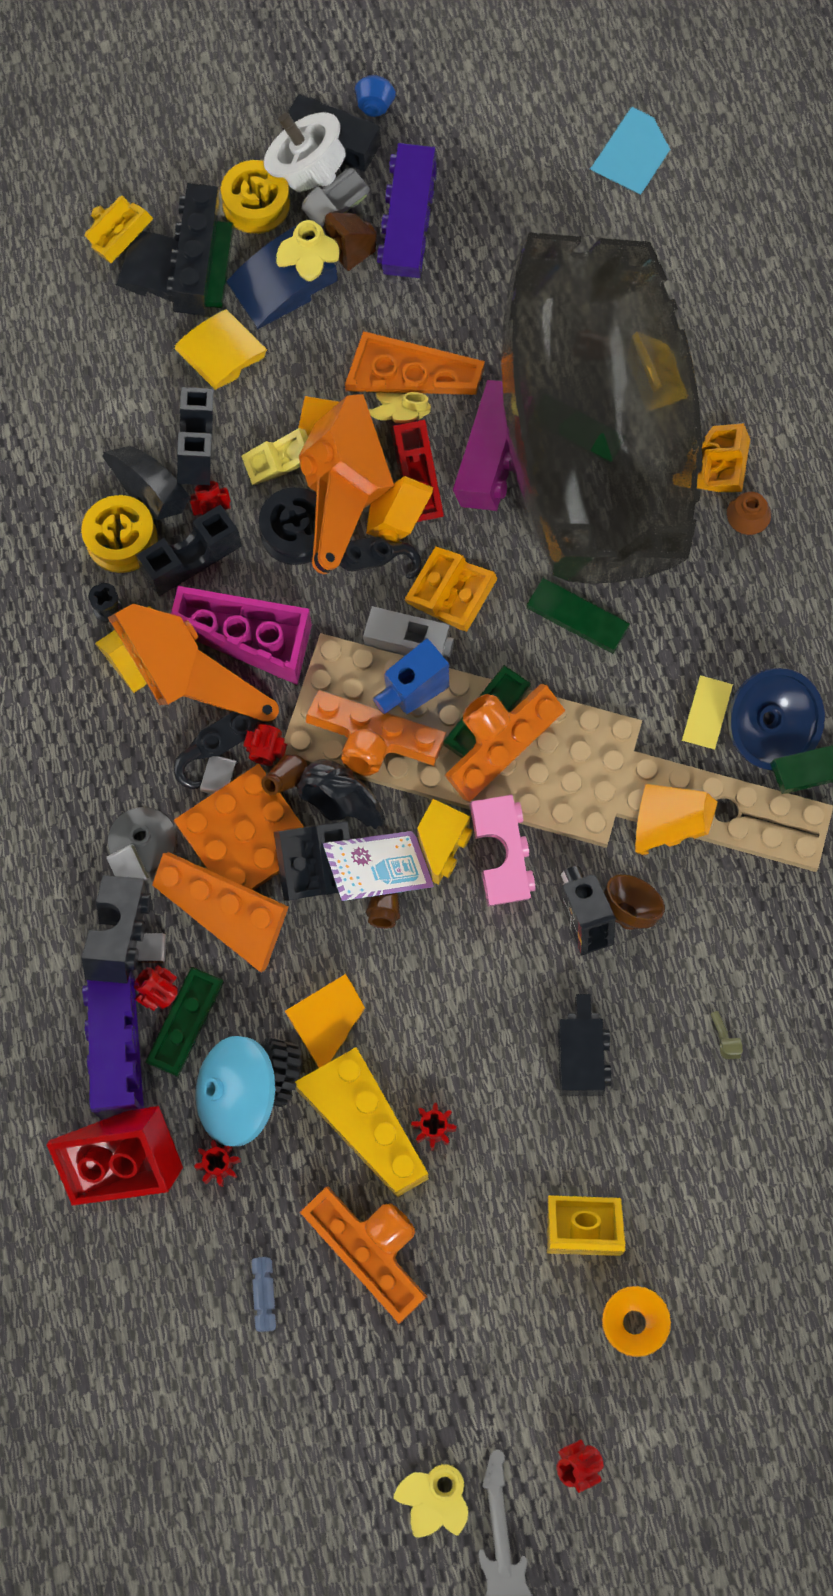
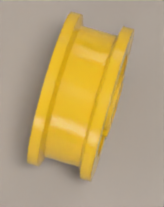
(244, 208)
(101, 529)

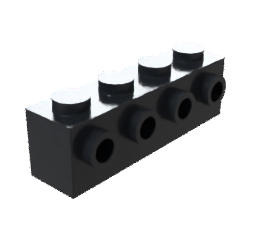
(195, 249)

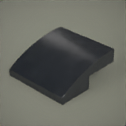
(148, 265)
(304, 862)

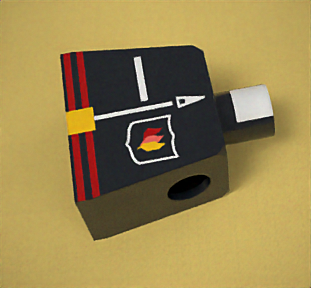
(587, 911)

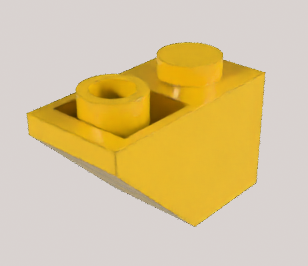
(440, 835)

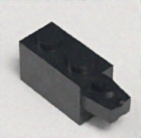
(582, 1051)

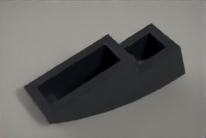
(147, 481)

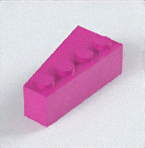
(248, 629)

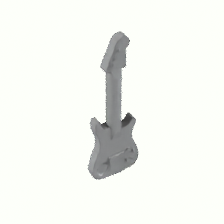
(501, 1575)

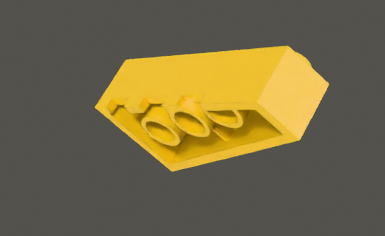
(359, 1113)

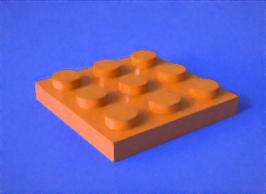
(236, 829)

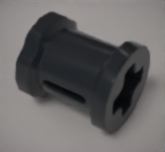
(100, 594)

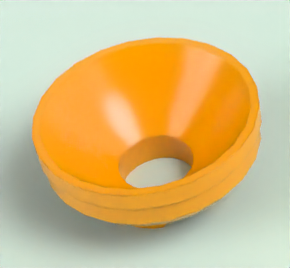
(655, 1315)

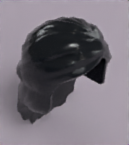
(339, 793)

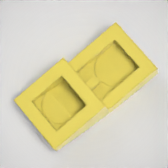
(275, 458)
(707, 712)

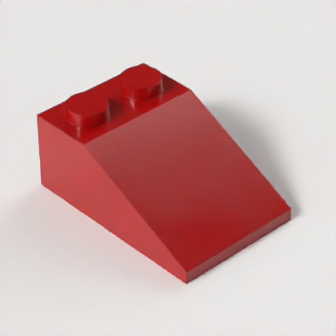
(117, 1158)

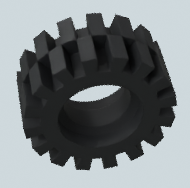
(285, 1064)

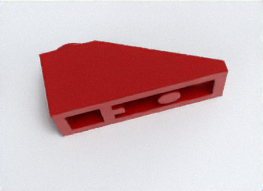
(417, 463)

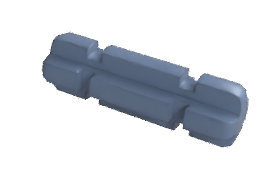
(263, 1294)

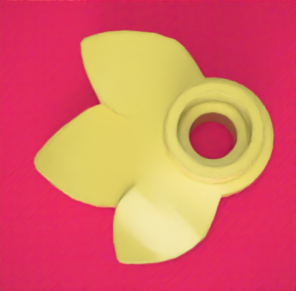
(307, 254)
(401, 407)
(430, 1505)

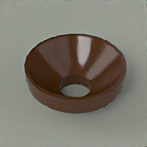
(637, 898)

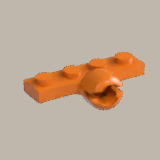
(372, 733)
(500, 737)
(369, 1249)

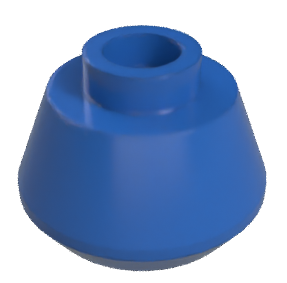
(374, 95)

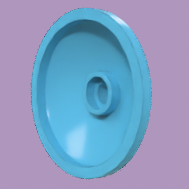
(235, 1091)

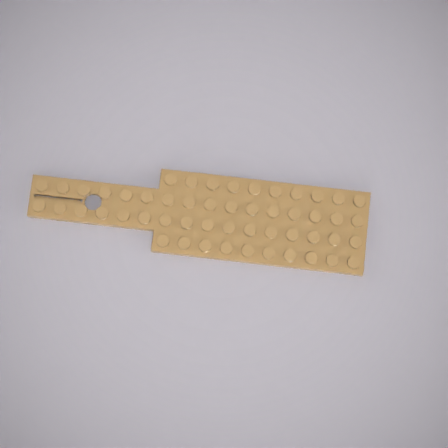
(567, 778)

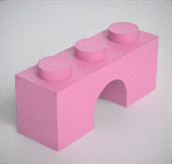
(500, 819)

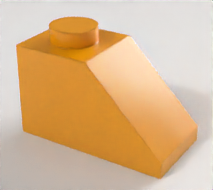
(398, 509)

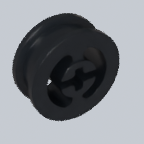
(292, 508)

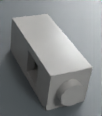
(403, 632)

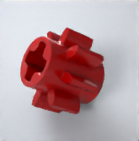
(208, 497)
(265, 744)
(155, 988)
(426, 1120)
(217, 1173)
(580, 1466)

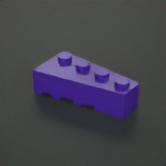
(409, 211)
(113, 1047)

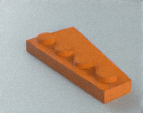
(405, 367)
(228, 910)

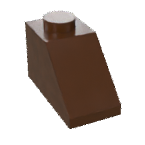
(353, 236)

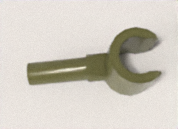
(729, 1047)

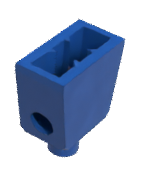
(414, 679)

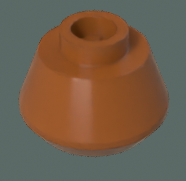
(749, 513)

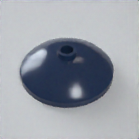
(793, 711)

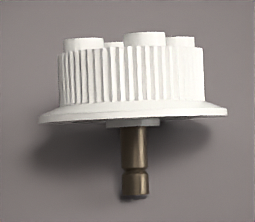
(306, 151)

